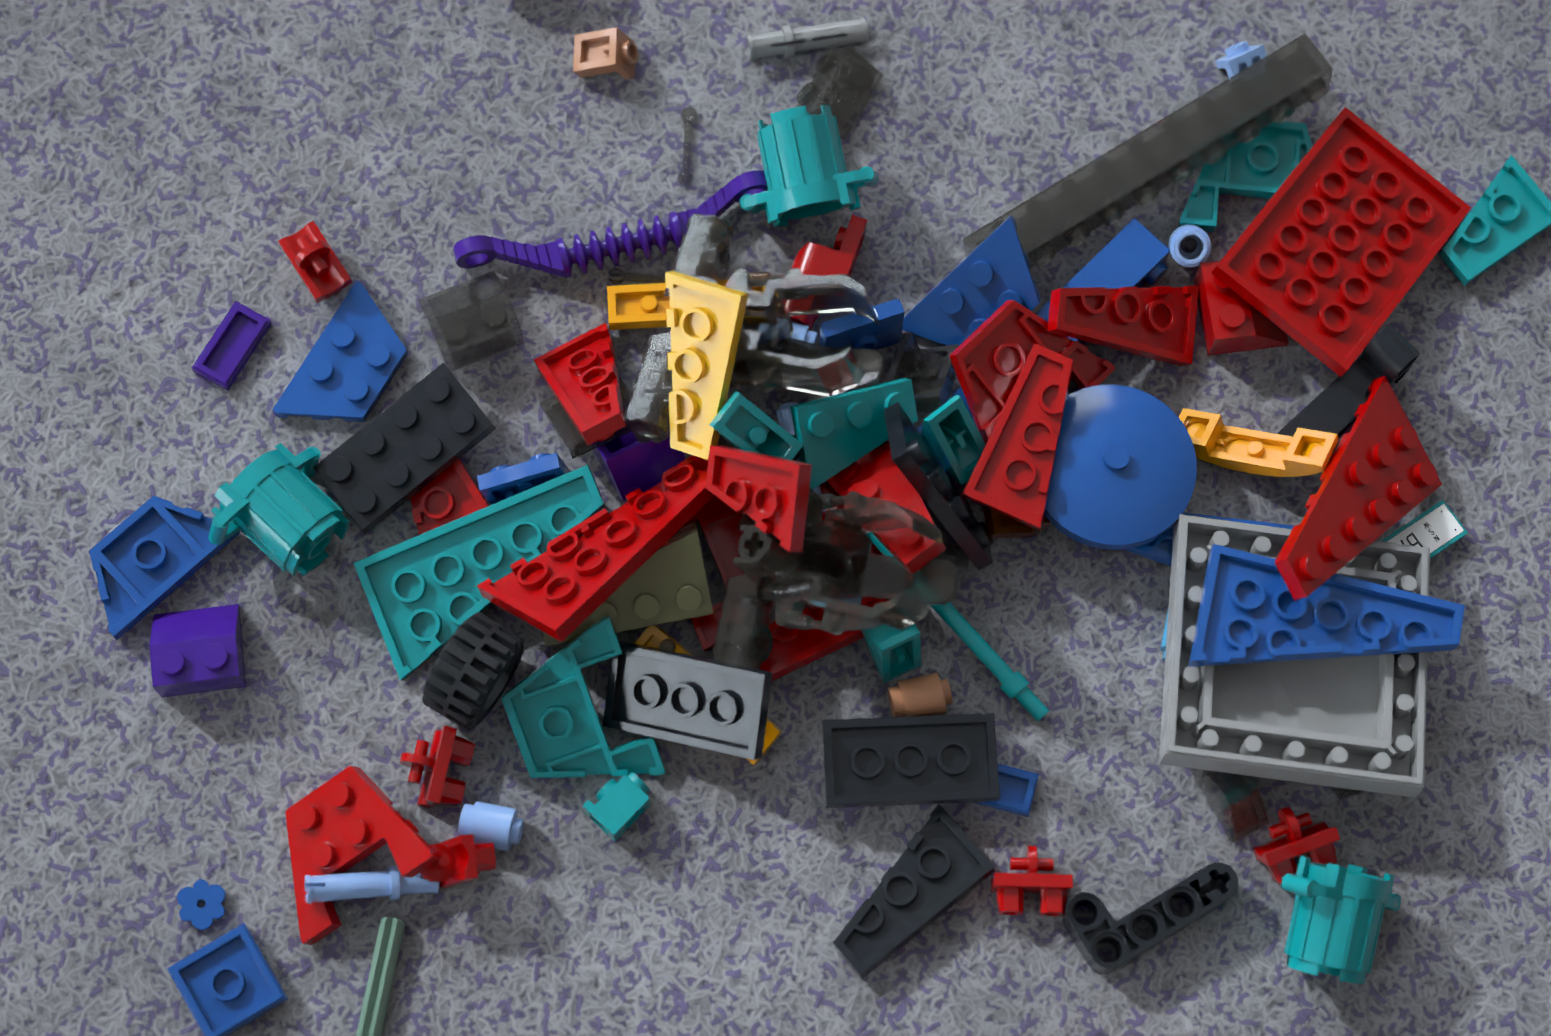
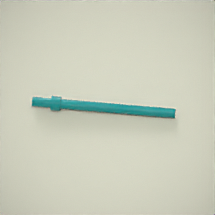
(1013, 683)

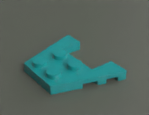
(1248, 171)
(559, 721)

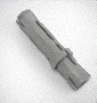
(762, 44)

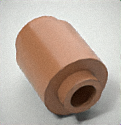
(920, 696)

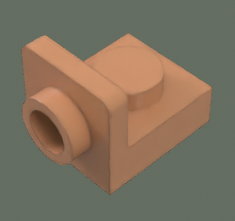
(604, 53)

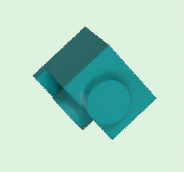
(619, 805)

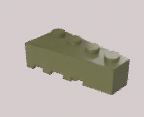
(661, 591)

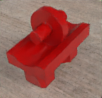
(315, 262)
(444, 749)
(1313, 840)
(460, 861)
(1012, 886)

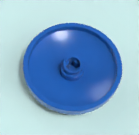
(1119, 468)

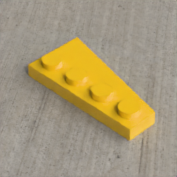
(704, 346)

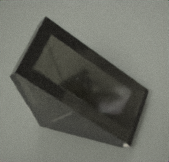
(1234, 801)

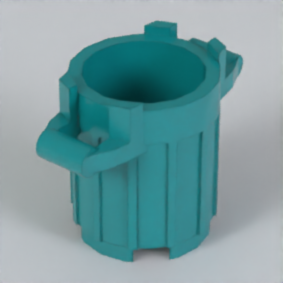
(804, 168)
(280, 510)
(1336, 918)

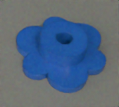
(191, 897)

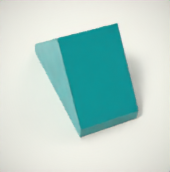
(954, 438)
(894, 650)

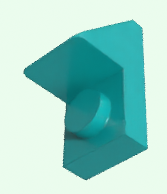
(753, 430)

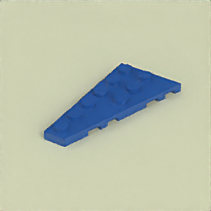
(1254, 618)

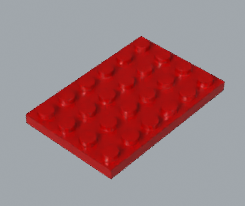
(1341, 241)

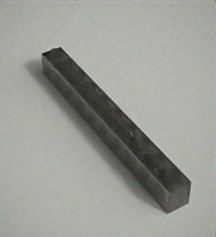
(1166, 152)

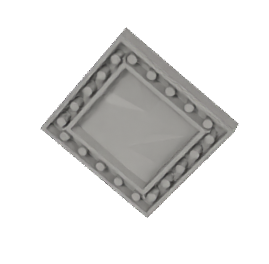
(1293, 720)

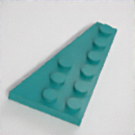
(431, 581)

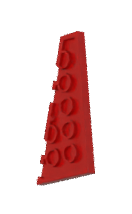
(1365, 490)
(599, 553)

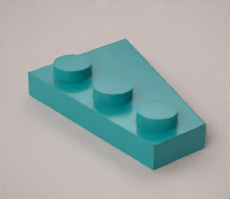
(1499, 224)

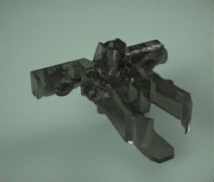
(765, 348)
(828, 576)

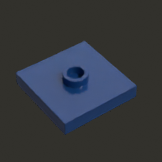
(862, 332)
(227, 983)

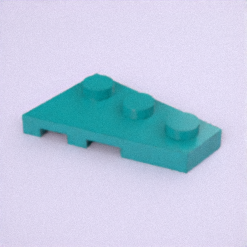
(847, 426)

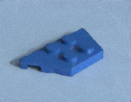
(976, 289)
(346, 365)
(149, 559)

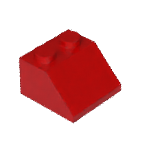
(1229, 320)

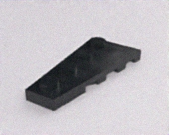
(935, 488)
(921, 886)

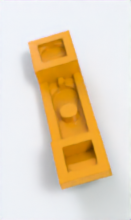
(1257, 450)

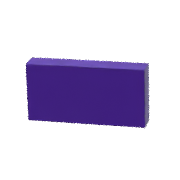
(231, 345)

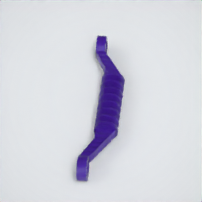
(558, 258)

